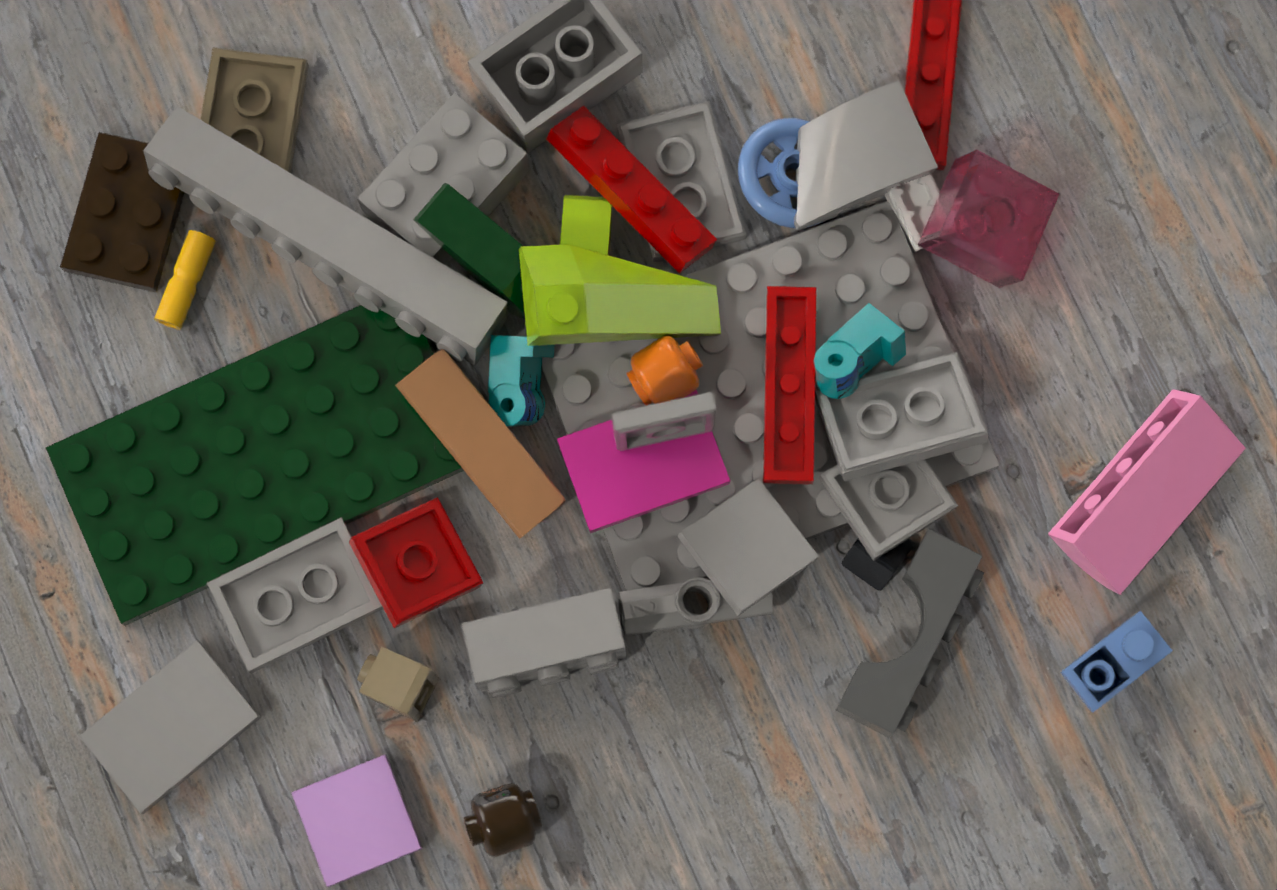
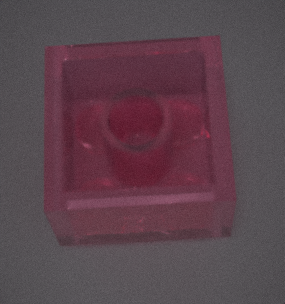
(988, 219)

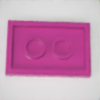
(640, 480)

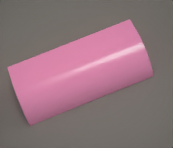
(1147, 490)

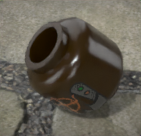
(503, 820)

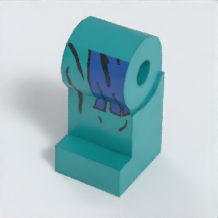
(856, 350)
(516, 379)

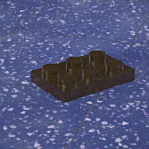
(121, 218)

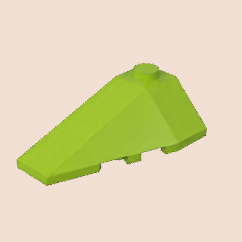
(600, 298)

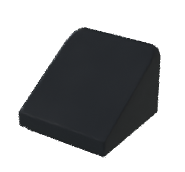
(879, 571)

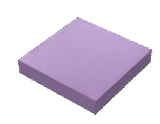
(356, 820)

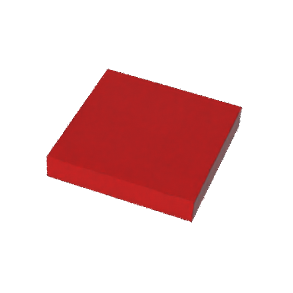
(415, 562)

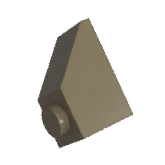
(397, 683)

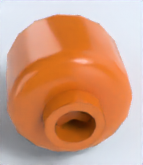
(664, 371)

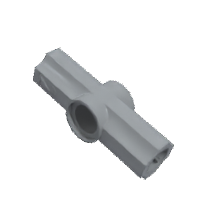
(663, 607)

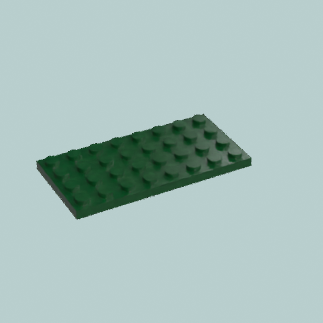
(250, 459)

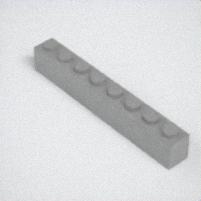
(325, 236)

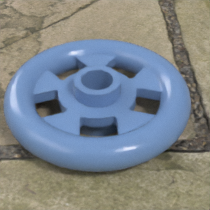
(754, 166)

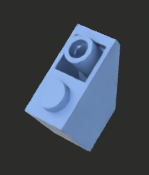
(1116, 661)

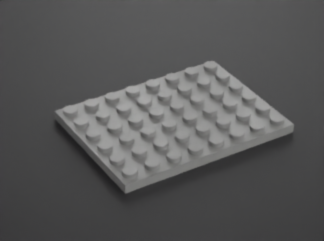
(851, 265)

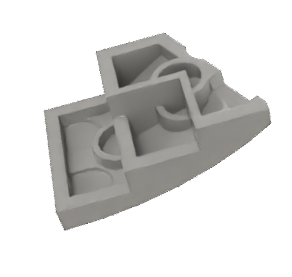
(858, 154)

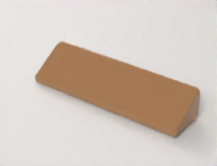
(481, 443)

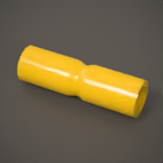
(187, 273)

